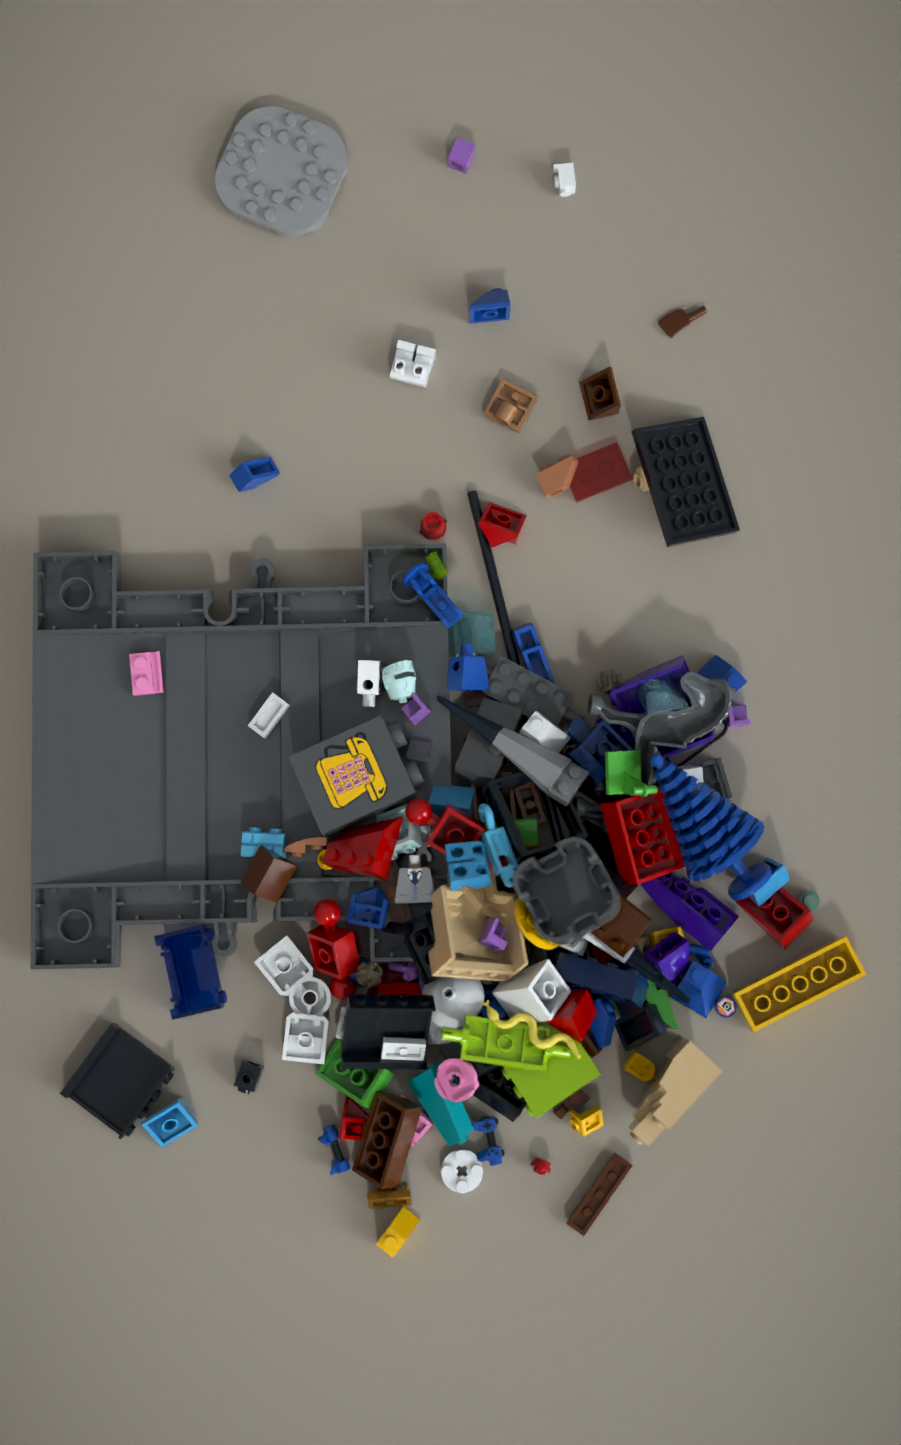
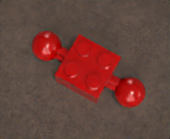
(448, 827)
(333, 949)

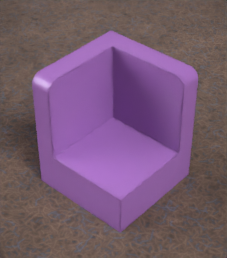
(461, 155)
(416, 709)
(737, 717)
(493, 935)

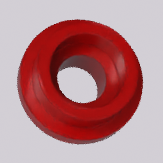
(540, 1166)

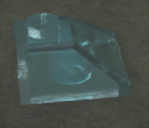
(660, 696)

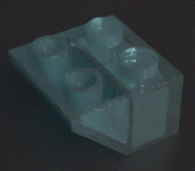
(475, 630)

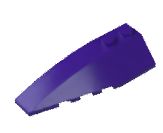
(691, 908)

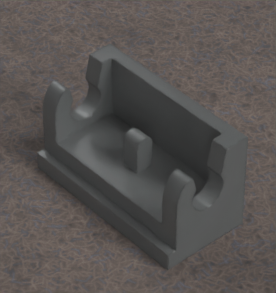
(715, 777)

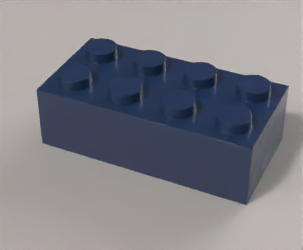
(602, 980)

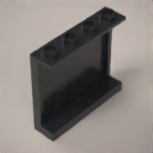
(379, 1016)
(118, 1080)

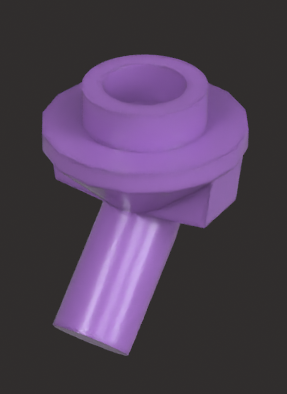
(409, 970)

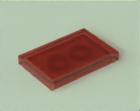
(599, 472)

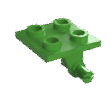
(624, 774)

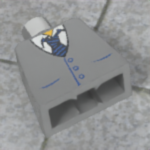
(414, 883)

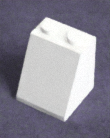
(533, 991)

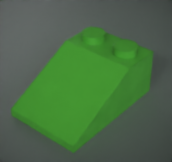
(355, 1083)

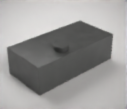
(479, 758)

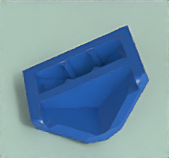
(368, 908)

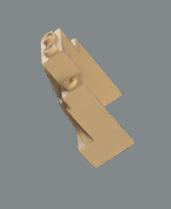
(458, 925)
(673, 1090)

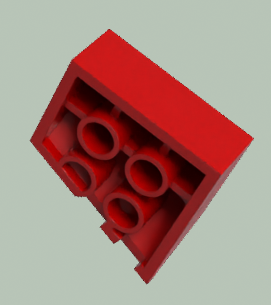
(364, 848)

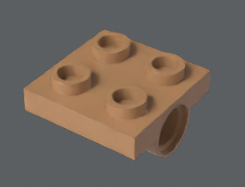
(510, 405)

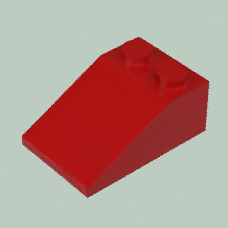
(779, 916)

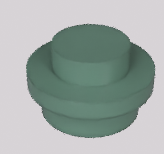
(809, 900)

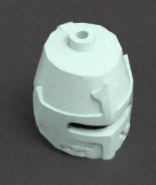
(399, 680)

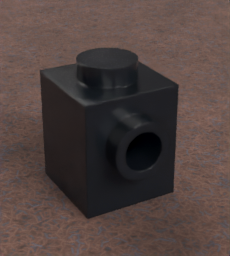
(248, 1076)

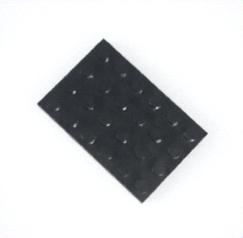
(685, 481)

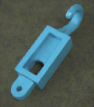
(497, 845)

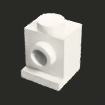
(564, 178)

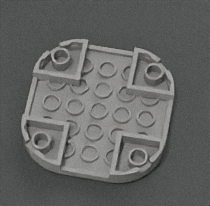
(281, 171)

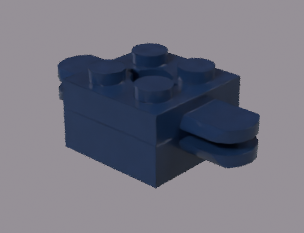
(594, 740)

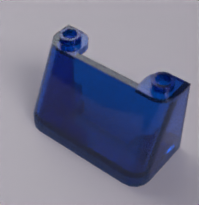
(192, 971)

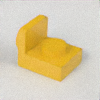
(587, 1121)

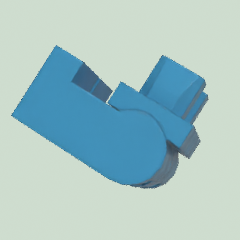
(467, 865)

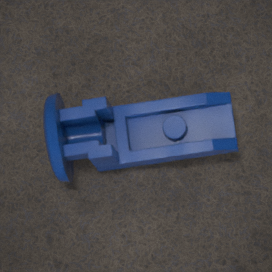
(432, 594)

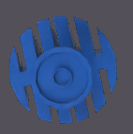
(710, 830)

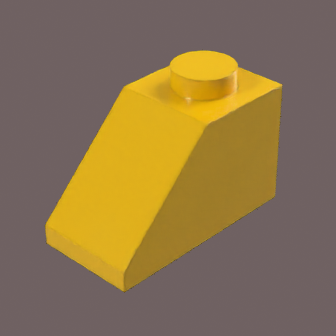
(397, 1231)

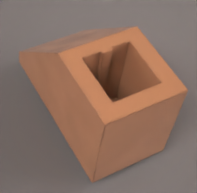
(557, 477)

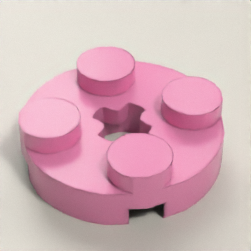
(467, 1075)

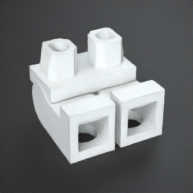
(412, 372)

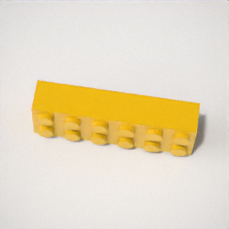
(798, 983)

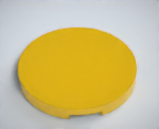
(524, 921)

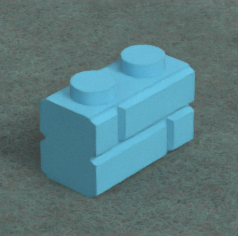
(274, 840)

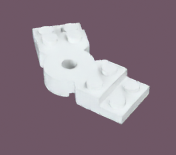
(293, 977)

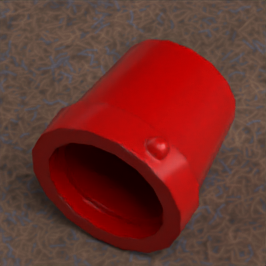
(433, 526)

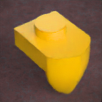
(640, 1066)

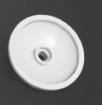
(465, 1000)

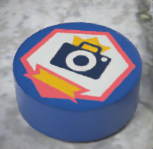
(725, 1006)

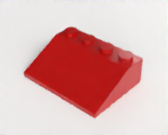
(641, 838)

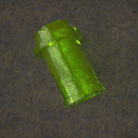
(437, 566)

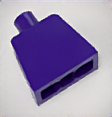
(670, 956)

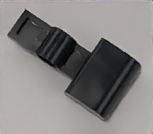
(637, 1024)

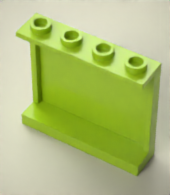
(557, 1083)

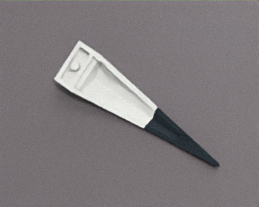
(639, 963)

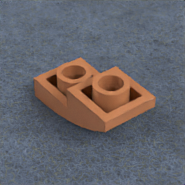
(299, 847)

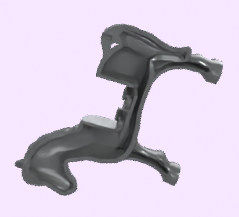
(675, 728)

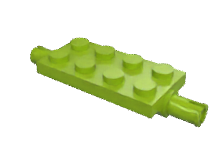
(509, 1047)

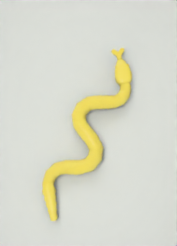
(523, 1017)

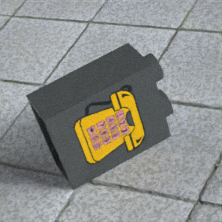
(356, 775)

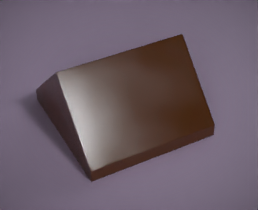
(600, 395)
(268, 874)

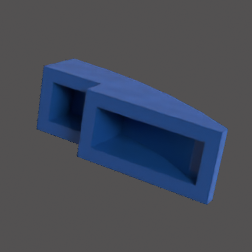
(532, 651)

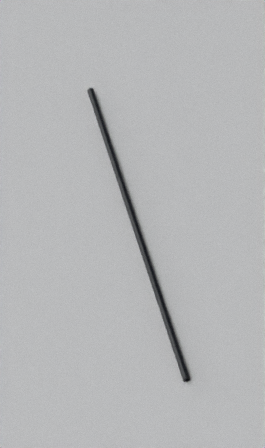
(511, 652)

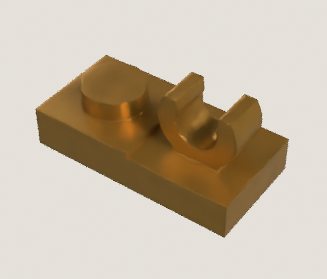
(381, 1199)

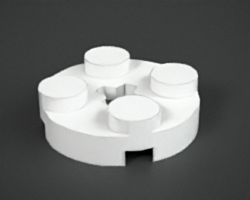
(449, 1170)

